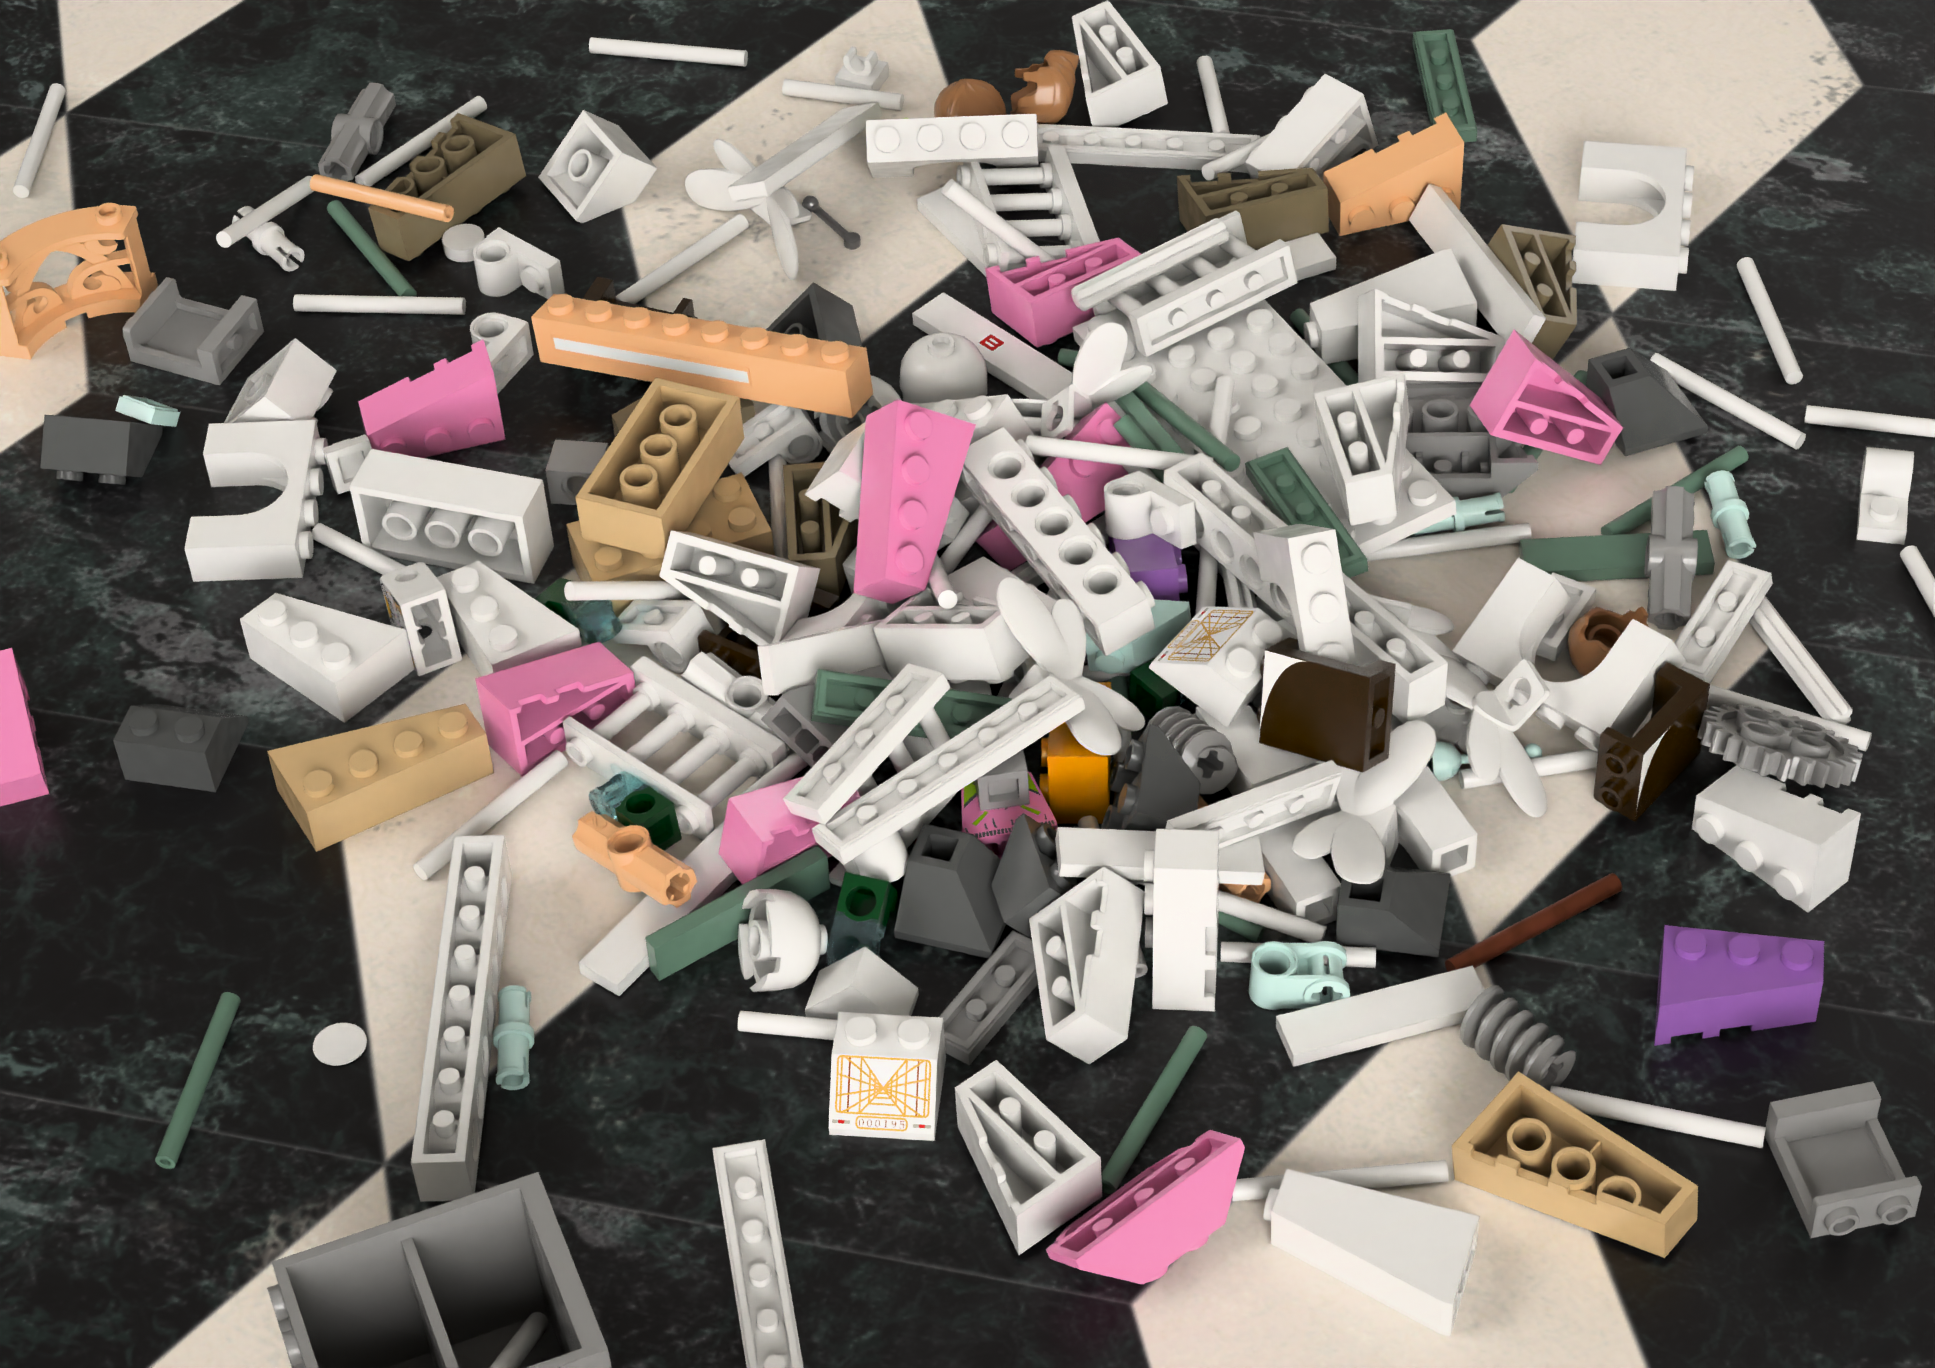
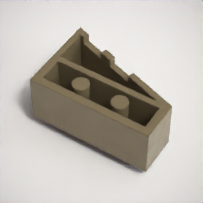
(1271, 207)
(1544, 270)
(815, 529)

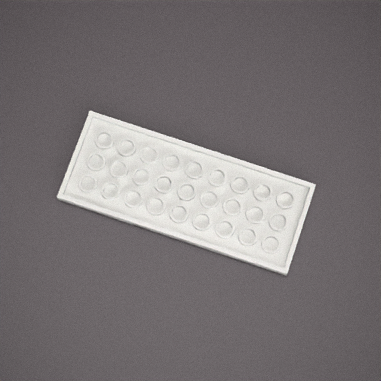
(1270, 407)

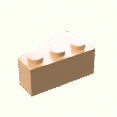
(1388, 184)

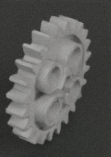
(1779, 746)

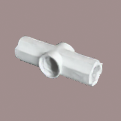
(731, 689)

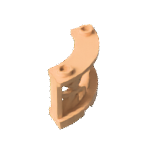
(88, 234)

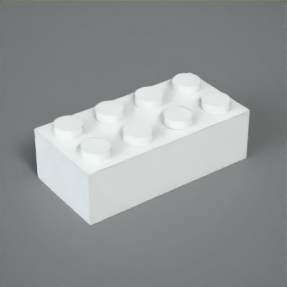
(452, 514)

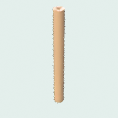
(382, 198)

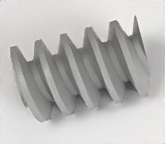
(1200, 746)
(1512, 1042)

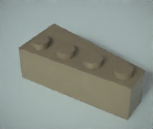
(462, 171)

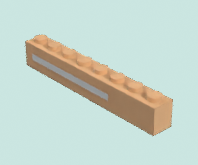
(704, 354)

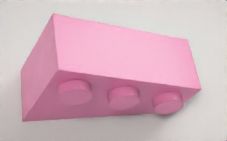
(1039, 297)
(1543, 405)
(438, 411)
(530, 701)
(20, 757)
(763, 832)

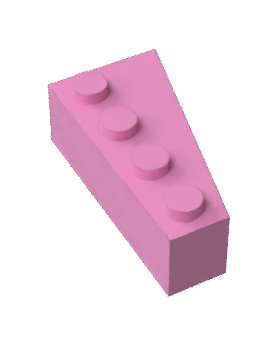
(1078, 478)
(905, 496)

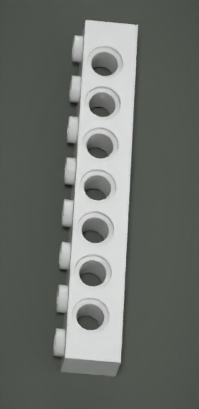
(1225, 528)
(462, 1020)

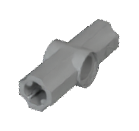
(357, 133)
(1671, 557)

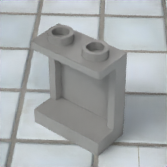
(191, 335)
(1839, 1161)

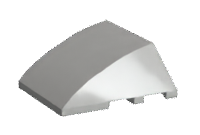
(1457, 446)

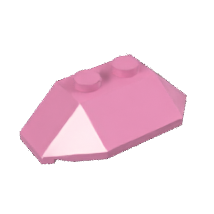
(1156, 1213)

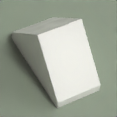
(861, 985)

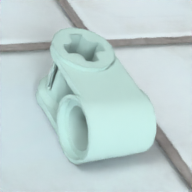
(1296, 973)

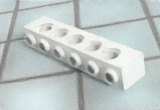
(1057, 540)

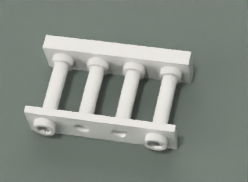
(1062, 198)
(1212, 296)
(685, 711)
(867, 744)

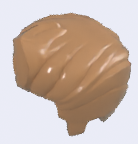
(1048, 87)
(969, 98)
(1596, 634)

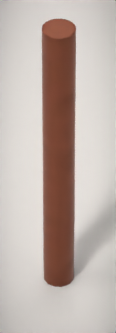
(1536, 923)

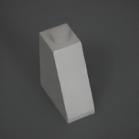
(792, 720)

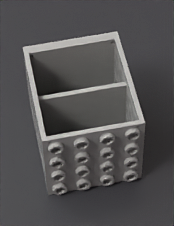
(441, 1289)

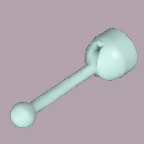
(1447, 759)

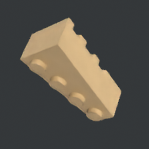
(378, 771)
(1573, 1168)

